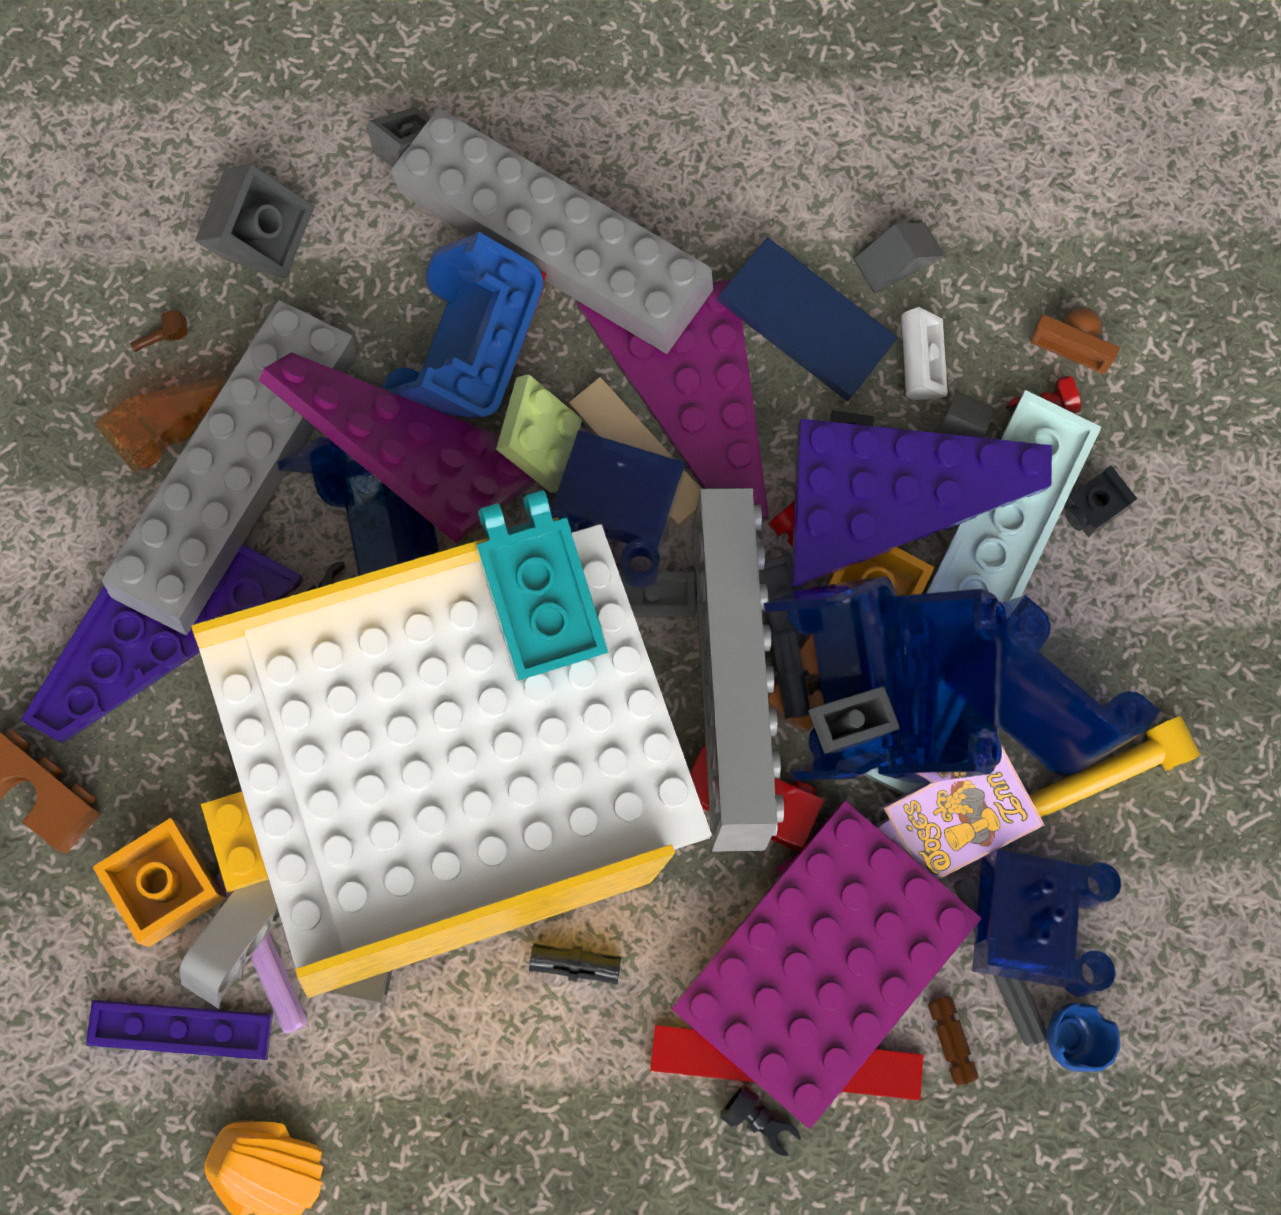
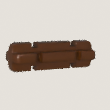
(953, 1040)

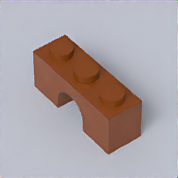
(59, 811)

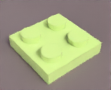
(538, 432)

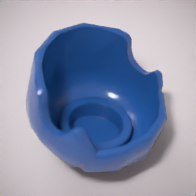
(1095, 1043)

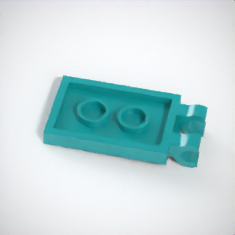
(538, 590)

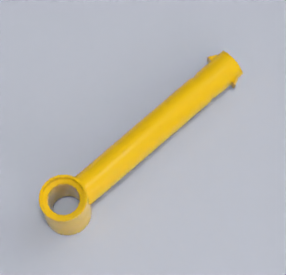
(1167, 745)

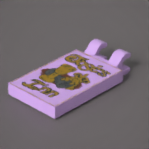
(961, 819)

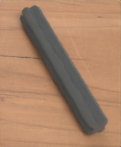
(1013, 990)

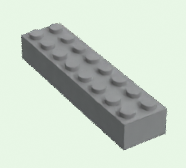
(564, 232)
(221, 478)
(735, 672)

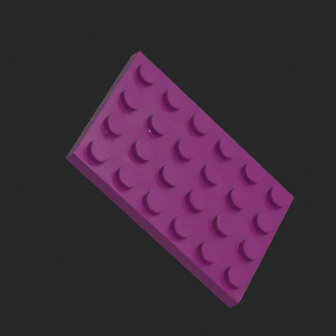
(825, 964)

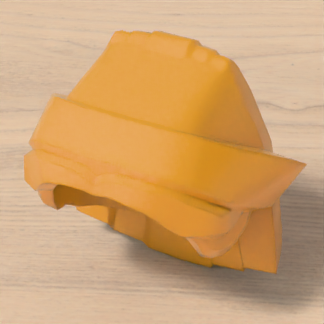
(263, 1169)

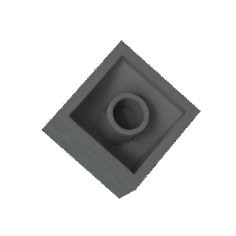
(254, 221)

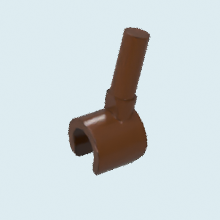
(173, 328)

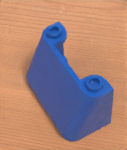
(481, 329)

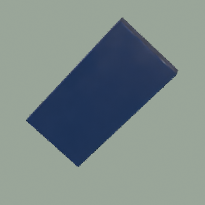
(807, 319)

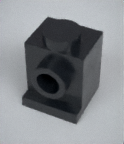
(1111, 491)

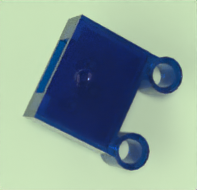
(624, 492)
(1032, 920)

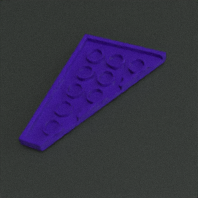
(883, 487)
(124, 651)

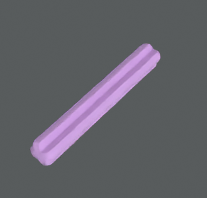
(275, 981)

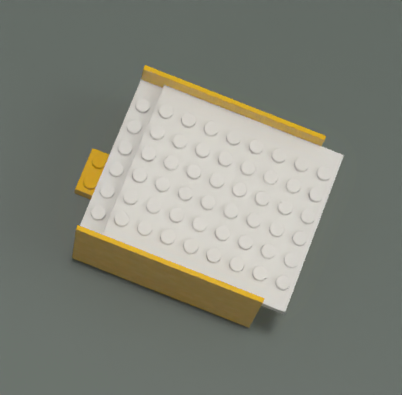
(421, 788)

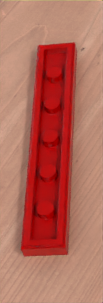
(689, 1053)

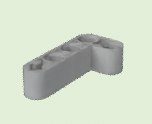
(229, 942)

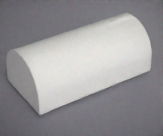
(923, 355)

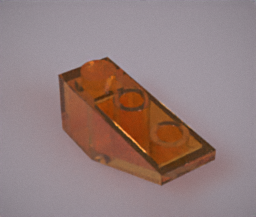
(154, 420)

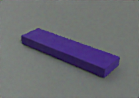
(179, 1030)

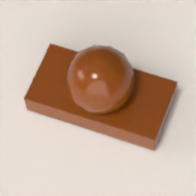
(1076, 339)

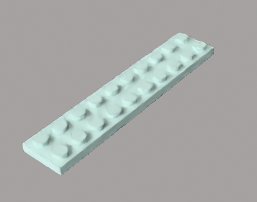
(1005, 544)

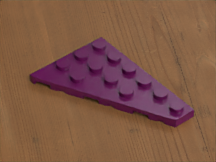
(697, 393)
(419, 453)

